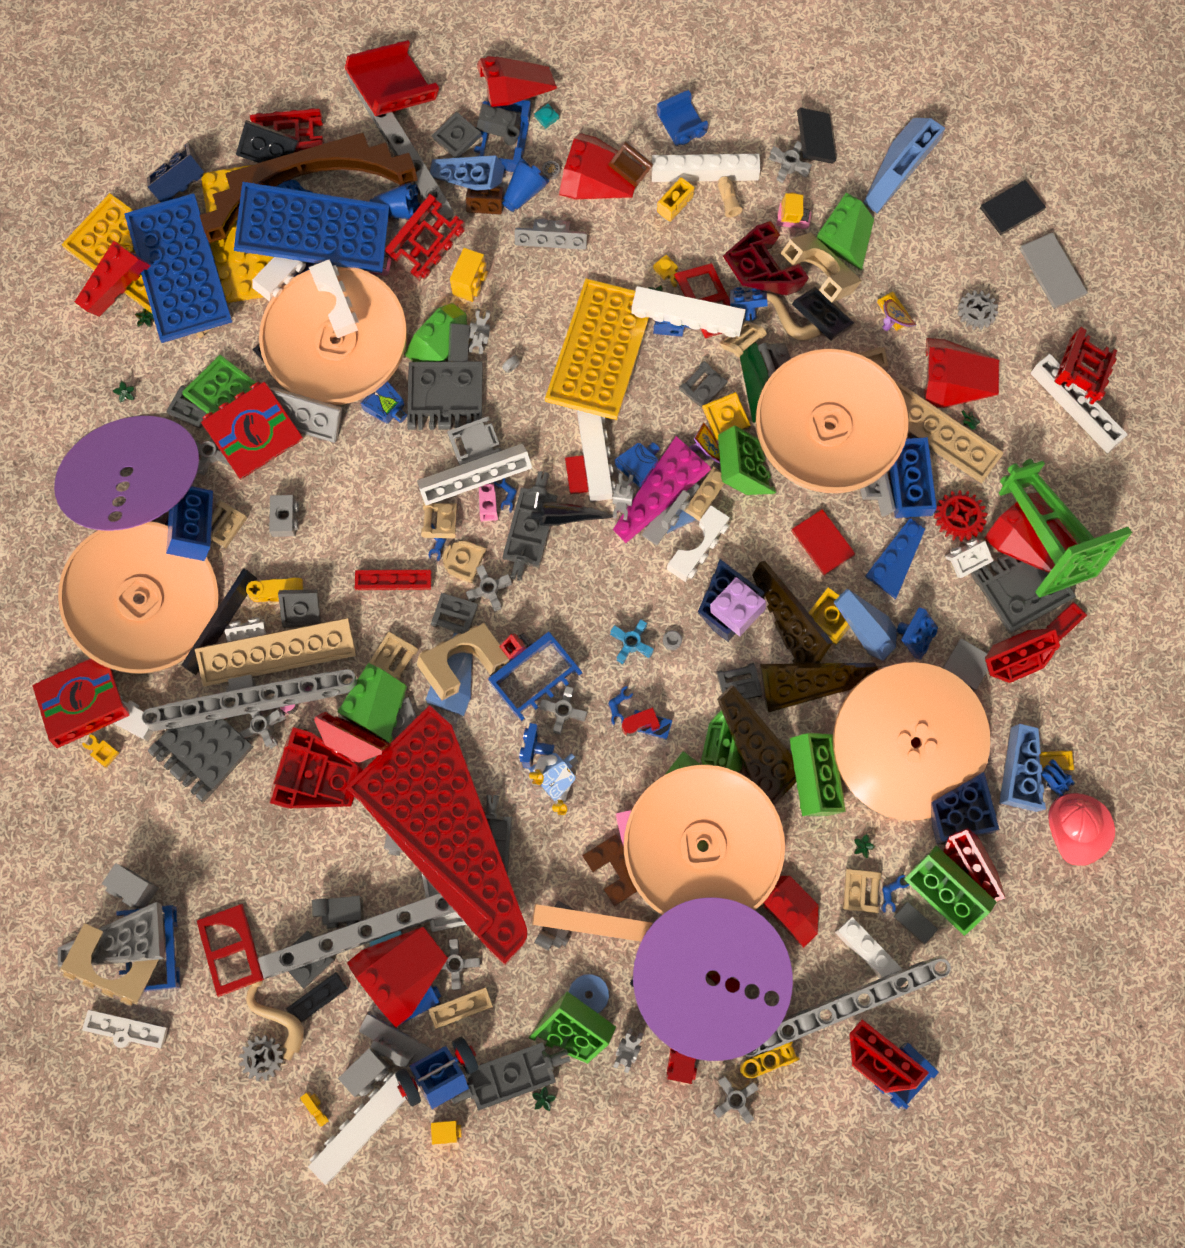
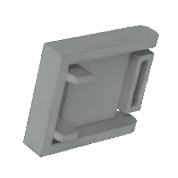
(476, 439)

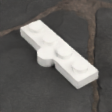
(124, 1030)

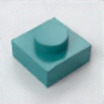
(546, 116)

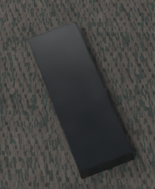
(317, 997)

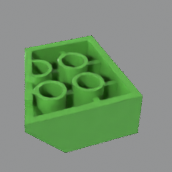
(848, 231)
(374, 702)

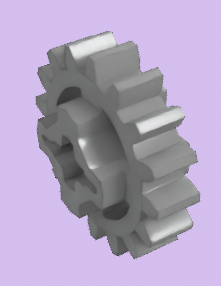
(979, 307)
(256, 1066)

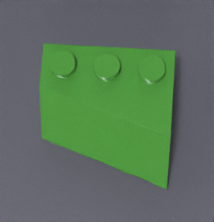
(743, 462)
(574, 1028)

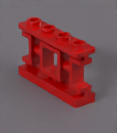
(292, 119)
(414, 228)
(1081, 375)

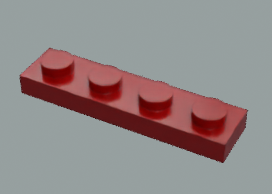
(393, 580)

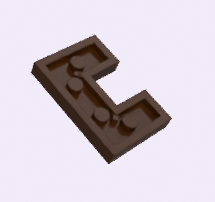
(612, 852)

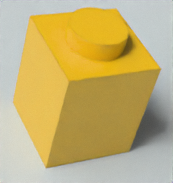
(792, 208)
(445, 1132)

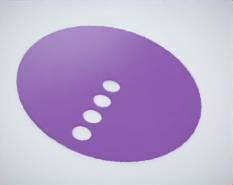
(162, 464)
(672, 984)

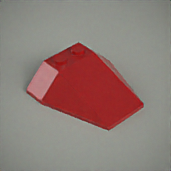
(514, 80)
(588, 172)
(958, 374)
(1017, 538)
(312, 774)
(399, 972)

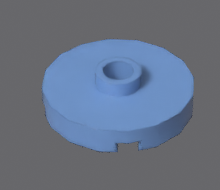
(596, 986)

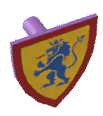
(895, 314)
(706, 444)

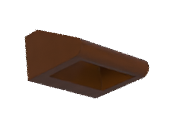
(627, 167)

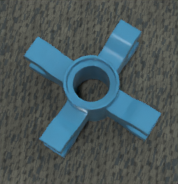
(639, 646)

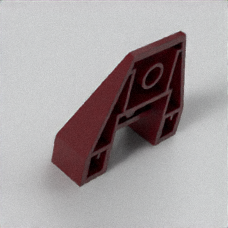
(757, 268)

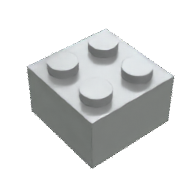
(129, 885)
(364, 1072)

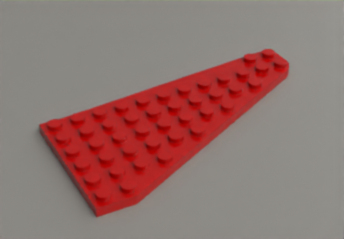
(434, 815)

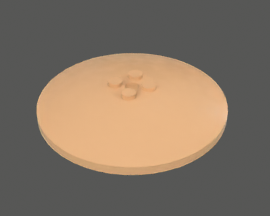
(299, 334)
(840, 390)
(100, 607)
(877, 730)
(711, 806)

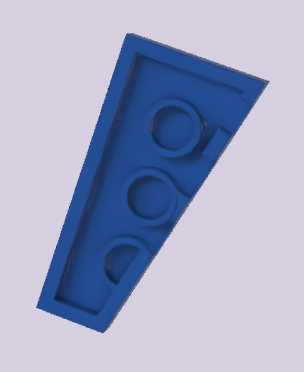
(895, 561)

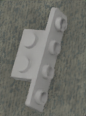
(550, 234)
(880, 491)
(669, 517)
(393, 1042)

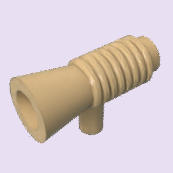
(728, 195)

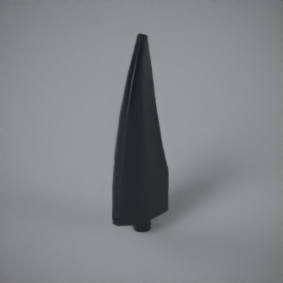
(562, 513)

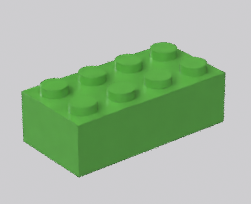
(817, 775)
(950, 890)

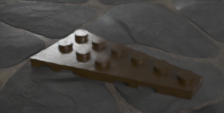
(794, 623)
(803, 682)
(761, 752)

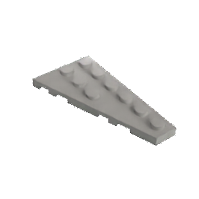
(128, 939)

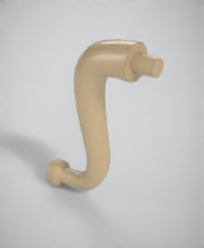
(800, 333)
(292, 1023)

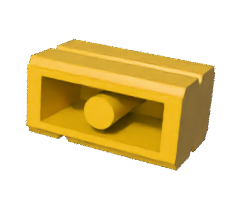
(675, 199)

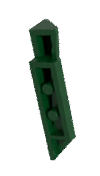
(754, 375)

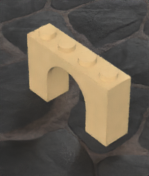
(810, 249)
(475, 641)
(79, 966)

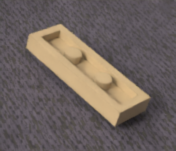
(706, 494)
(460, 1008)

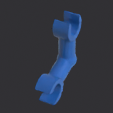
(510, 496)
(438, 546)
(615, 701)
(887, 889)

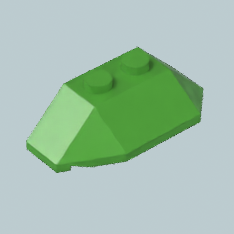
(432, 338)
(720, 746)

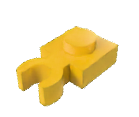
(666, 269)
(102, 752)
(312, 1104)

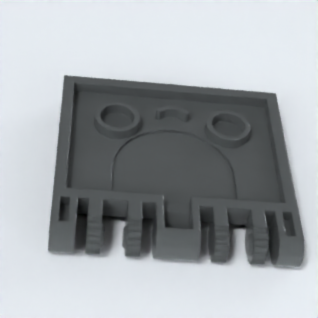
(444, 392)
(1014, 593)
(206, 750)

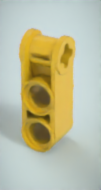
(270, 588)
(782, 1056)

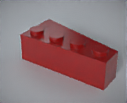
(110, 279)
(681, 1067)

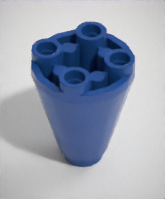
(523, 185)
(401, 201)

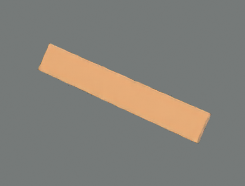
(590, 923)

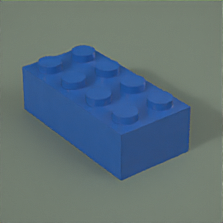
(913, 480)
(191, 525)

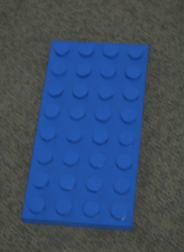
(311, 227)
(183, 273)

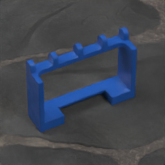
(525, 109)
(537, 646)
(173, 972)

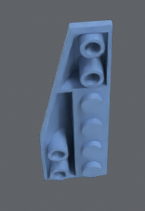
(902, 159)

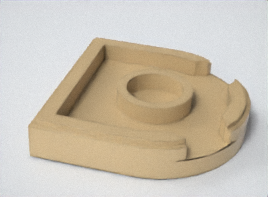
(463, 559)

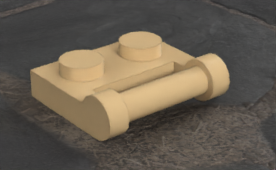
(749, 334)
(445, 520)
(228, 525)
(388, 653)
(855, 891)

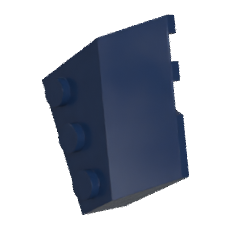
(176, 175)
(720, 580)
(964, 808)

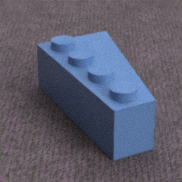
(1022, 771)

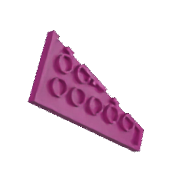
(674, 472)

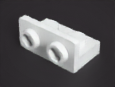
(969, 557)
(238, 630)

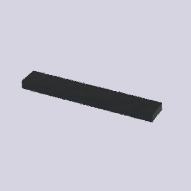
(220, 619)

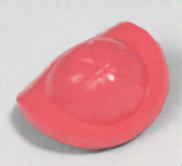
(1081, 828)

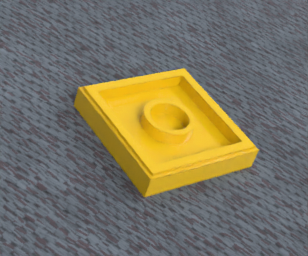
(725, 414)

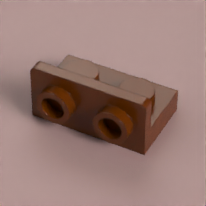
(485, 201)

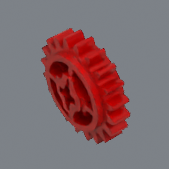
(971, 508)

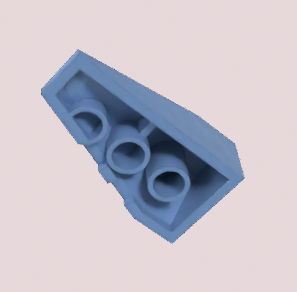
(469, 172)
(869, 624)
(461, 666)

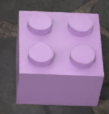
(738, 606)

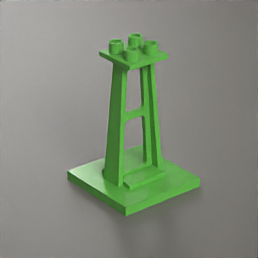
(1077, 562)

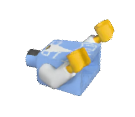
(555, 778)

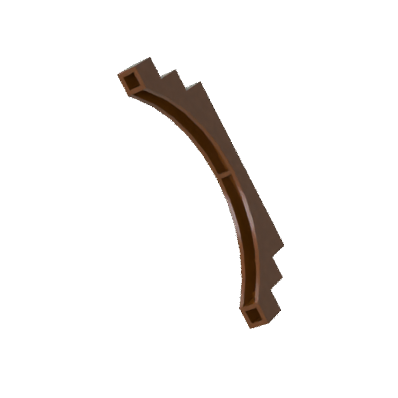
(341, 154)

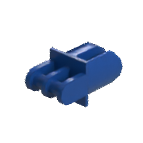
(1057, 778)

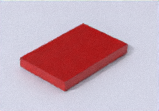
(823, 542)

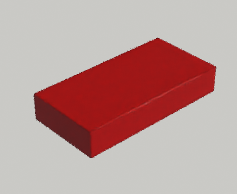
(576, 475)
(1067, 620)

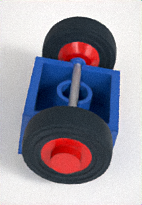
(438, 1075)

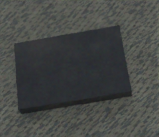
(816, 135)
(263, 144)
(1012, 207)
(823, 313)

